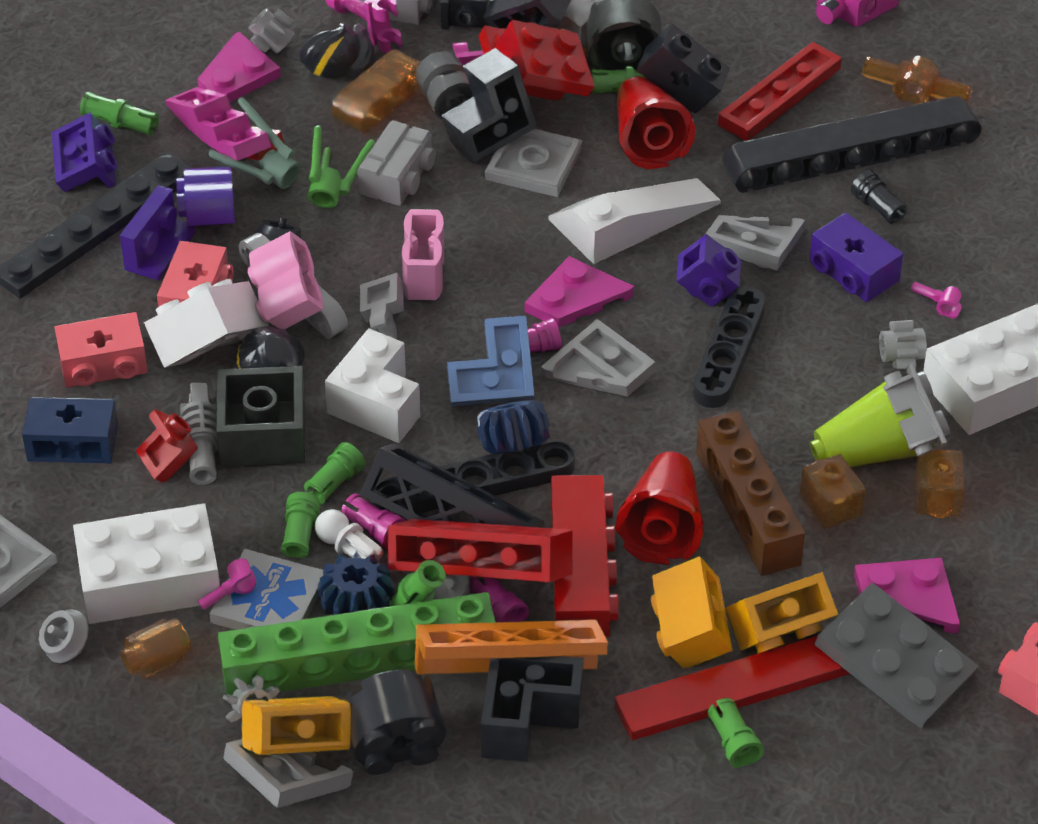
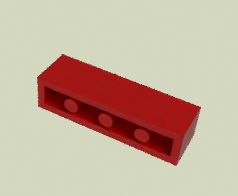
(582, 506)
(482, 549)

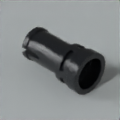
(873, 191)

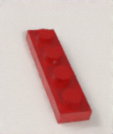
(779, 91)

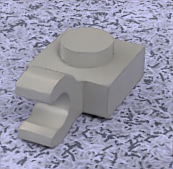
(380, 301)

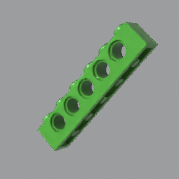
(339, 645)

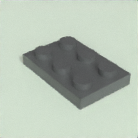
(896, 655)

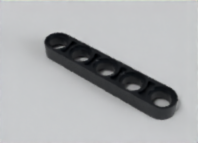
(492, 470)

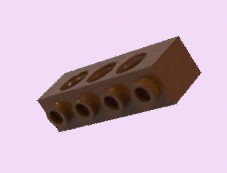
(750, 493)

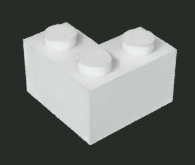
(207, 319)
(372, 389)

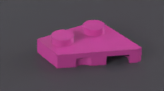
(575, 292)
(916, 585)

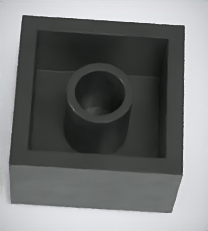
(261, 416)

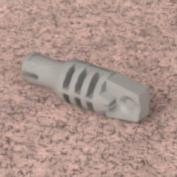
(202, 419)

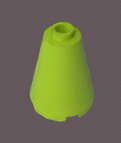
(864, 432)

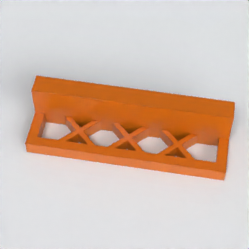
(471, 645)

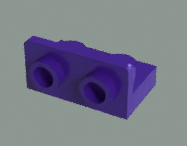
(83, 152)
(154, 235)

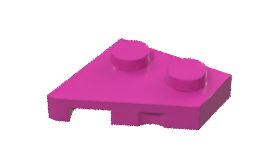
(239, 69)

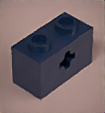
(70, 430)

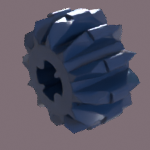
(513, 426)
(355, 585)

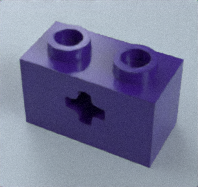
(855, 257)

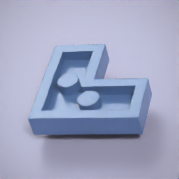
(501, 377)

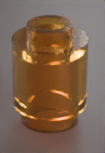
(155, 647)

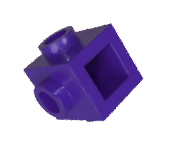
(709, 270)

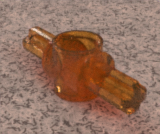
(915, 80)

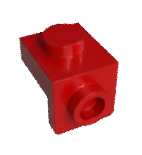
(167, 445)

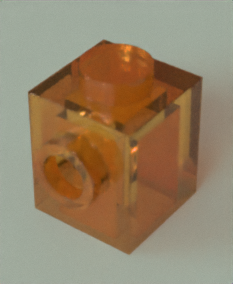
(832, 491)
(939, 492)

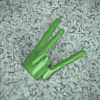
(327, 182)

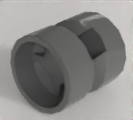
(443, 82)

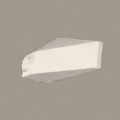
(626, 217)

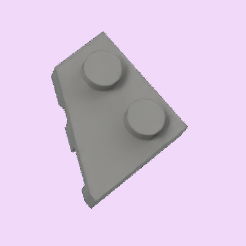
(756, 239)
(600, 362)
(286, 776)

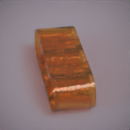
(377, 91)

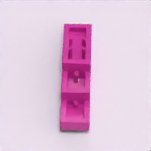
(216, 124)

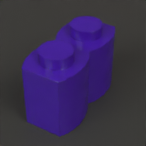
(206, 196)

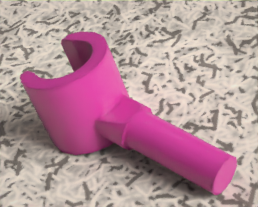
(948, 301)
(240, 580)

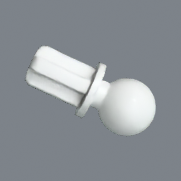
(334, 528)

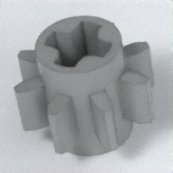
(271, 31)
(902, 344)
(243, 692)

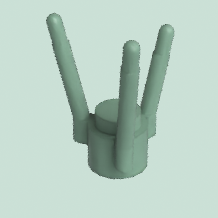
(275, 166)

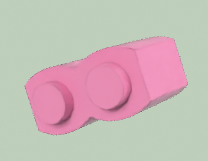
(423, 254)
(285, 281)

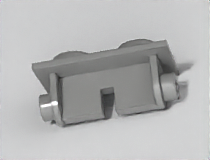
(913, 393)

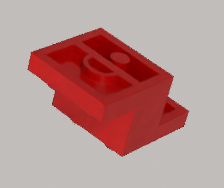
(547, 58)

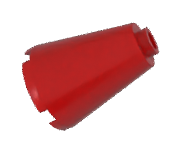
(652, 124)
(662, 512)

